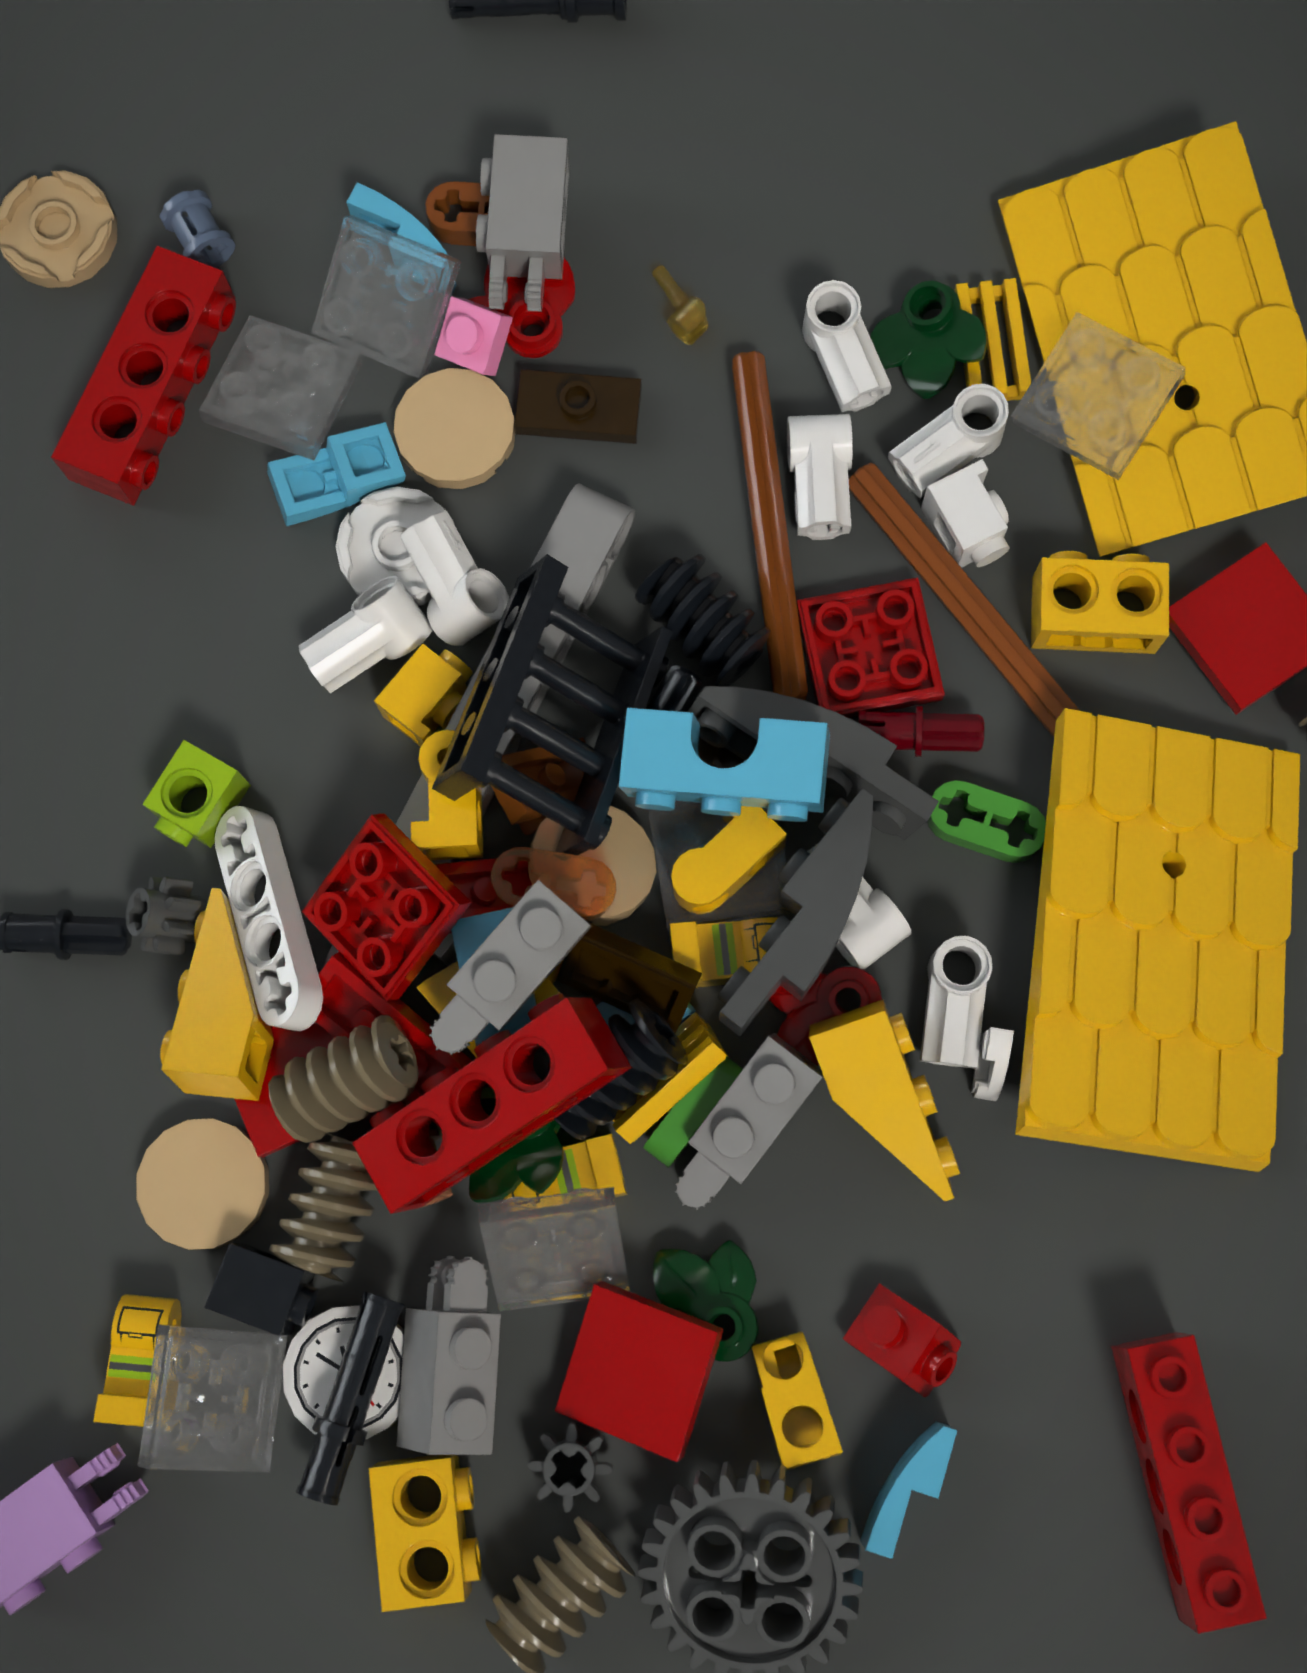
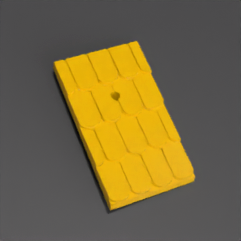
(1188, 267)
(1160, 943)

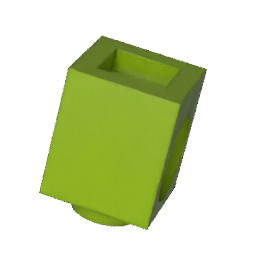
(188, 770)

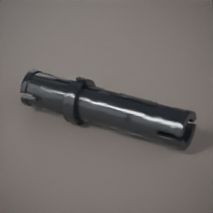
(349, 1400)

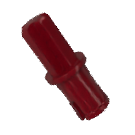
(927, 730)

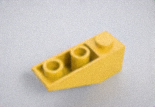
(217, 1034)
(872, 1083)

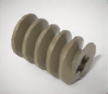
(344, 1080)
(327, 1210)
(558, 1596)

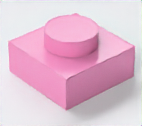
(473, 336)

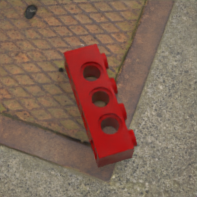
(167, 292)
(582, 1061)
(1188, 1482)

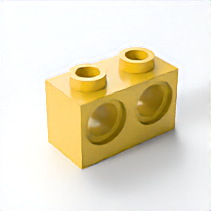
(1101, 621)
(404, 1529)

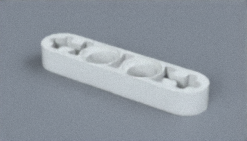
(288, 984)

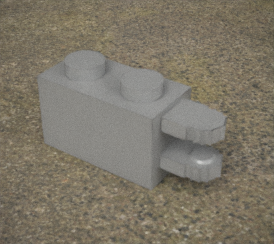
(524, 215)
(508, 967)
(747, 1120)
(450, 1364)

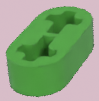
(991, 807)
(690, 1112)

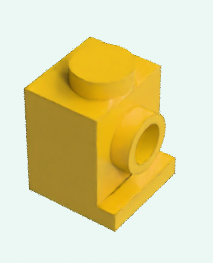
(424, 693)

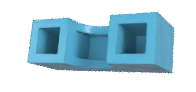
(781, 774)

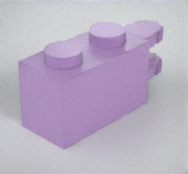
(56, 1523)

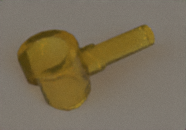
(689, 319)

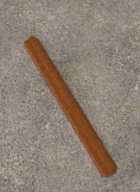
(769, 525)
(960, 595)

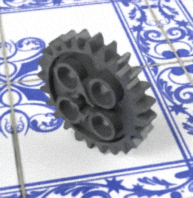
(751, 1515)

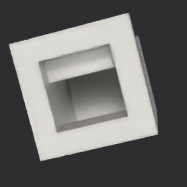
(967, 516)

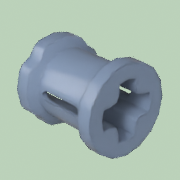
(198, 228)

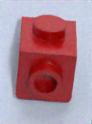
(904, 1341)

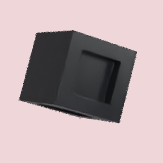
(262, 1290)

